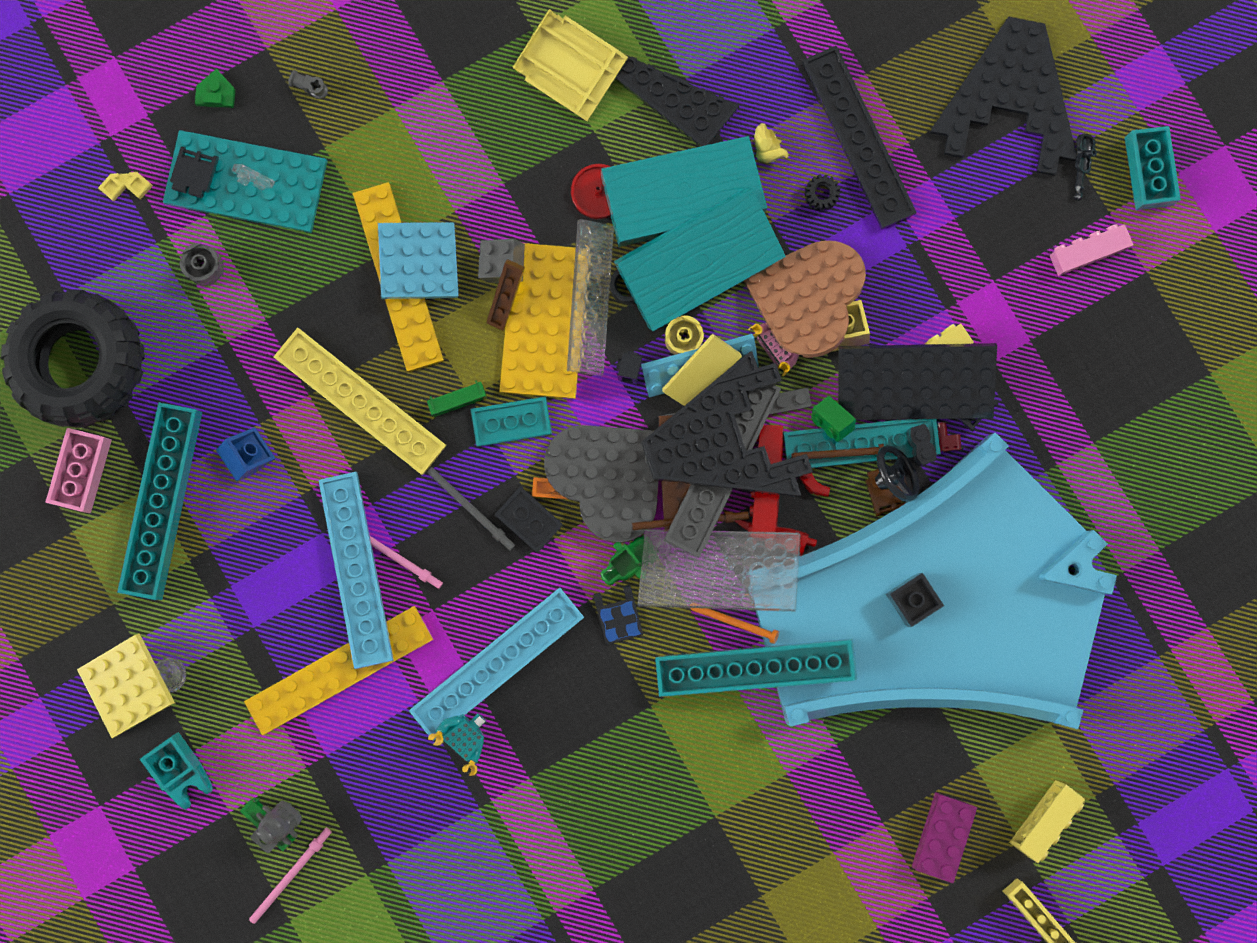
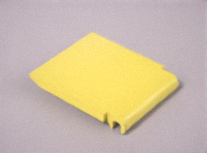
(569, 64)

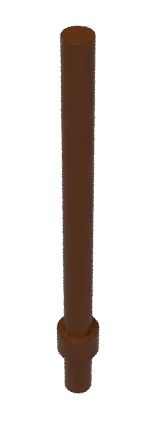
(727, 517)

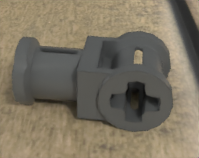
(308, 84)

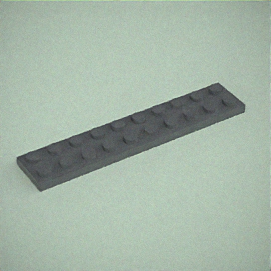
(705, 503)

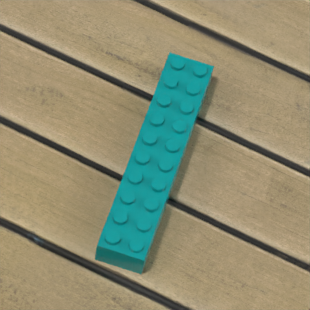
(160, 501)
(756, 667)

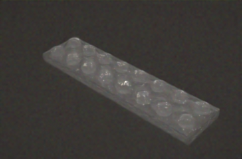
(590, 298)

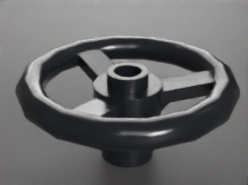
(893, 476)

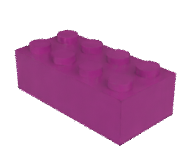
(944, 837)

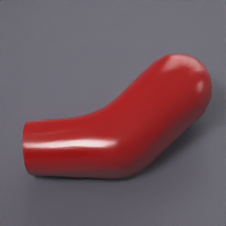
(813, 486)

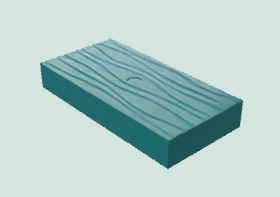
(671, 188)
(700, 258)

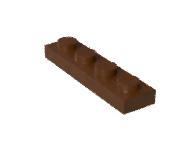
(505, 294)

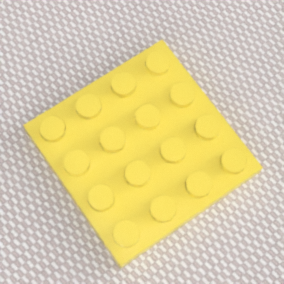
(125, 686)

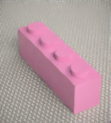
(1091, 250)

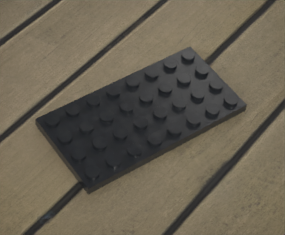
(917, 381)

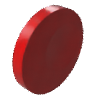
(589, 193)

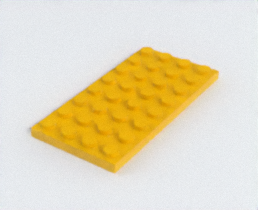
(540, 326)

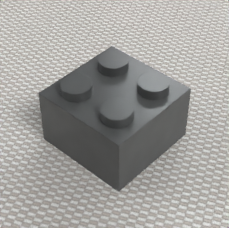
(494, 255)

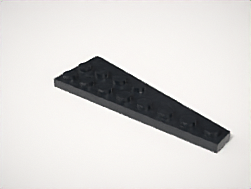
(683, 105)

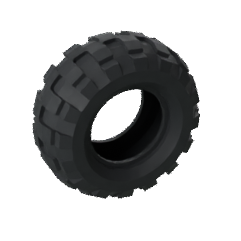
(29, 350)

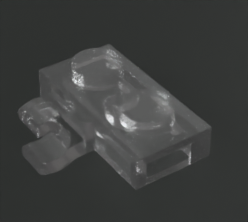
(246, 175)

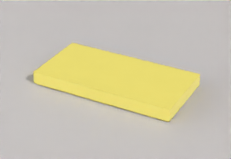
(701, 370)

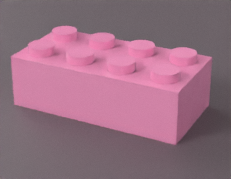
(78, 470)

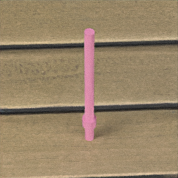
(424, 575)
(315, 846)

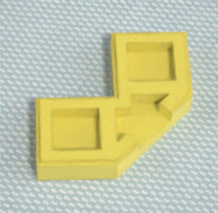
(117, 183)

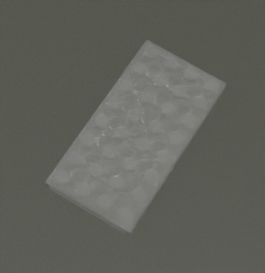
(731, 573)

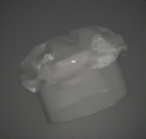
(172, 672)

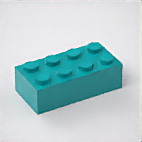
(1152, 168)

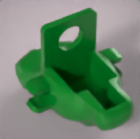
(625, 562)

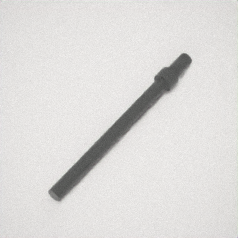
(498, 534)

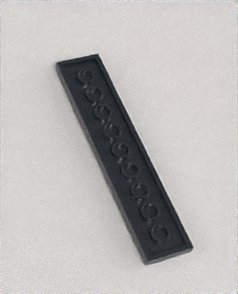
(859, 137)

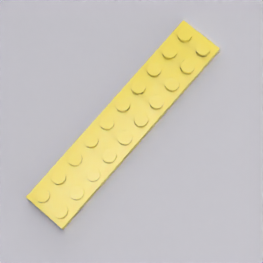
(360, 401)

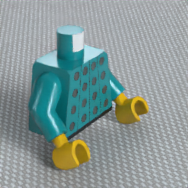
(462, 738)

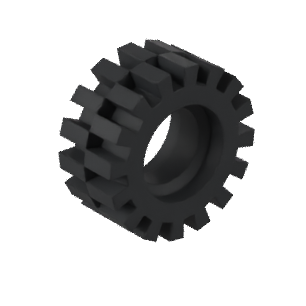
(830, 185)

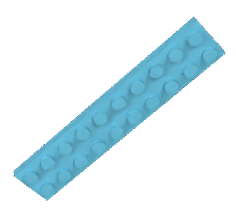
(356, 570)
(498, 661)

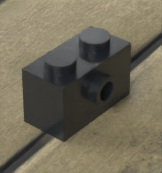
(629, 367)

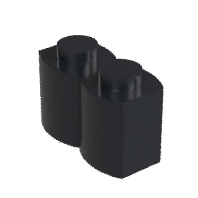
(919, 440)

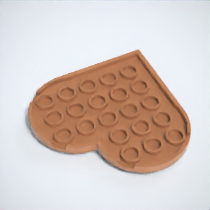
(808, 296)

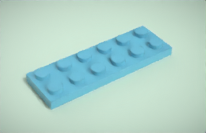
(660, 371)

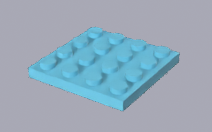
(417, 260)

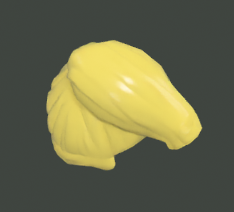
(768, 145)

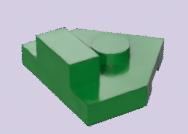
(215, 91)

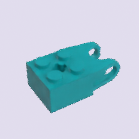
(176, 776)

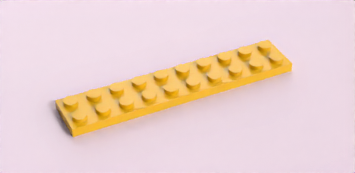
(409, 316)
(331, 675)

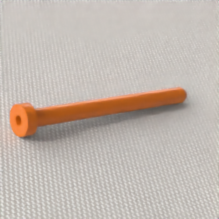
(772, 635)

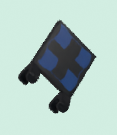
(619, 619)

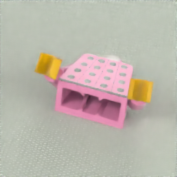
(782, 358)

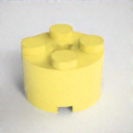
(678, 327)

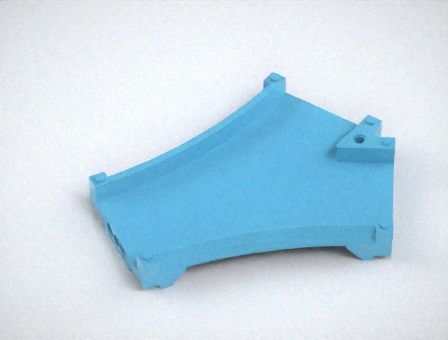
(1011, 615)

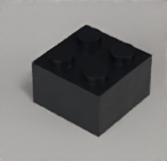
(914, 599)

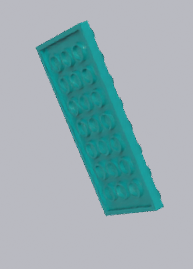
(288, 204)

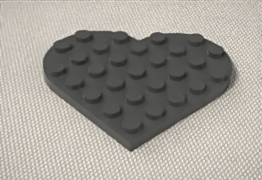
(606, 475)

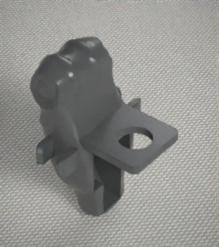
(276, 825)

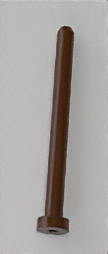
(840, 453)

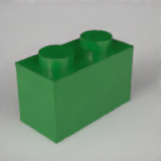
(833, 419)

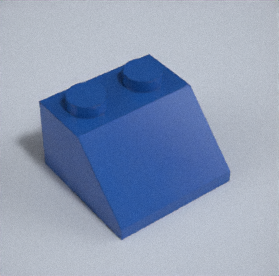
(245, 453)

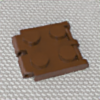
(881, 497)

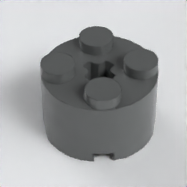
(191, 264)

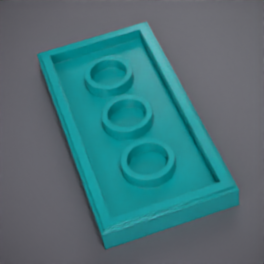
(511, 421)

